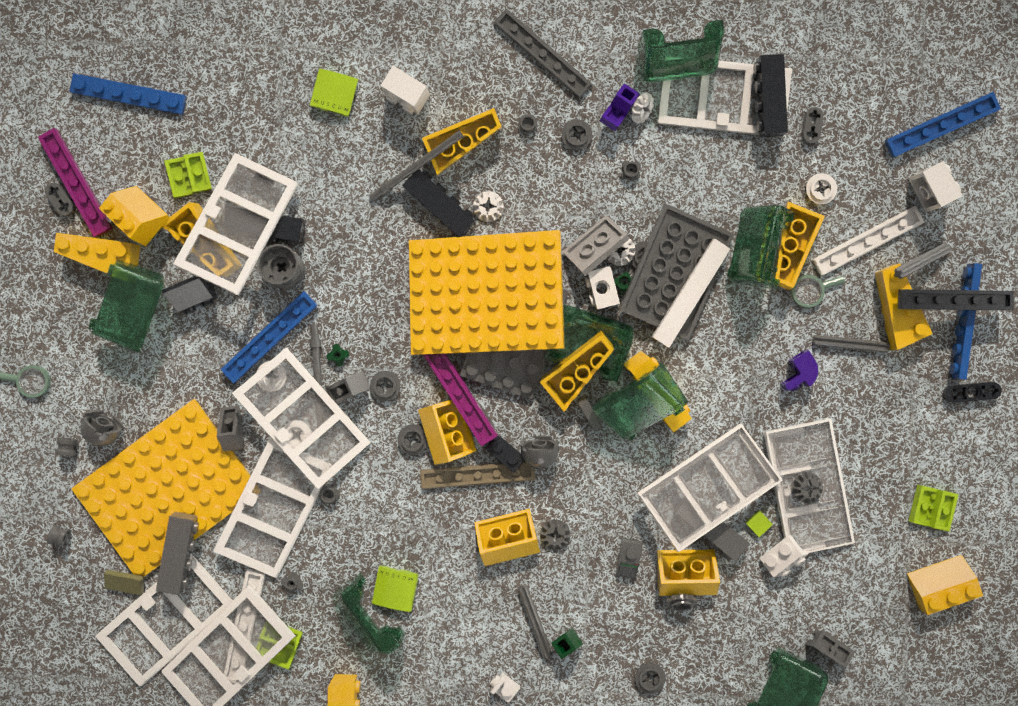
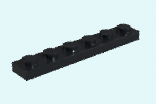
(955, 299)

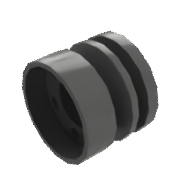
(273, 259)

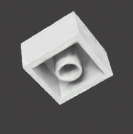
(405, 90)
(935, 186)

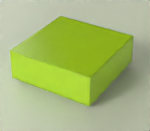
(758, 523)

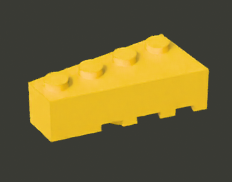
(474, 131)
(183, 221)
(796, 244)
(96, 252)
(901, 325)
(639, 365)
(576, 370)

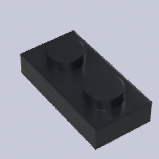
(505, 453)

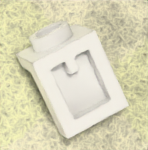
(504, 687)

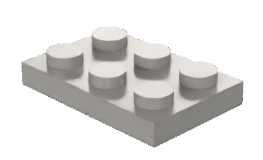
(595, 245)

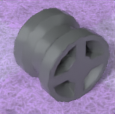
(66, 446)
(58, 536)

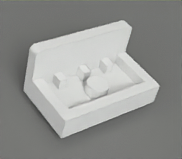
(783, 557)

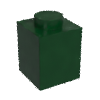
(567, 643)

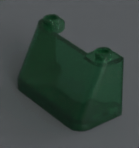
(680, 59)
(758, 245)
(127, 305)
(582, 326)
(641, 403)
(376, 640)
(792, 682)

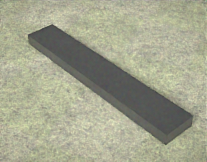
(542, 53)

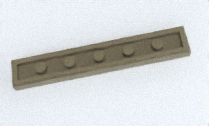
(474, 475)

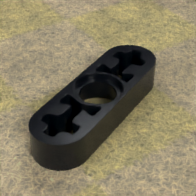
(979, 393)

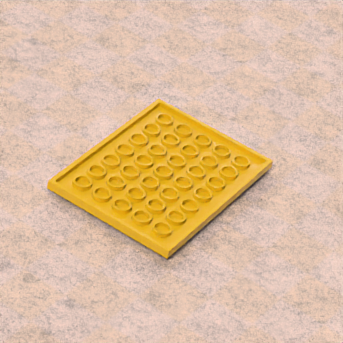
(486, 293)
(162, 473)

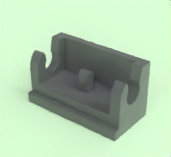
(831, 648)

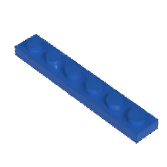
(127, 94)
(942, 124)
(964, 330)
(269, 337)

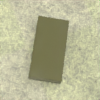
(124, 582)

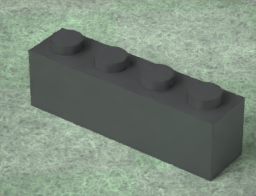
(728, 540)
(177, 553)

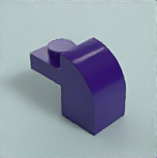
(619, 107)
(806, 371)

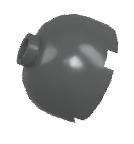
(97, 428)
(539, 452)

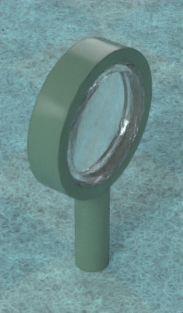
(810, 290)
(31, 380)

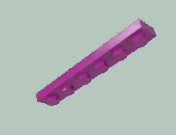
(75, 182)
(462, 397)

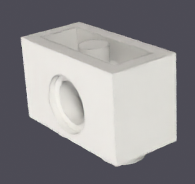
(605, 277)

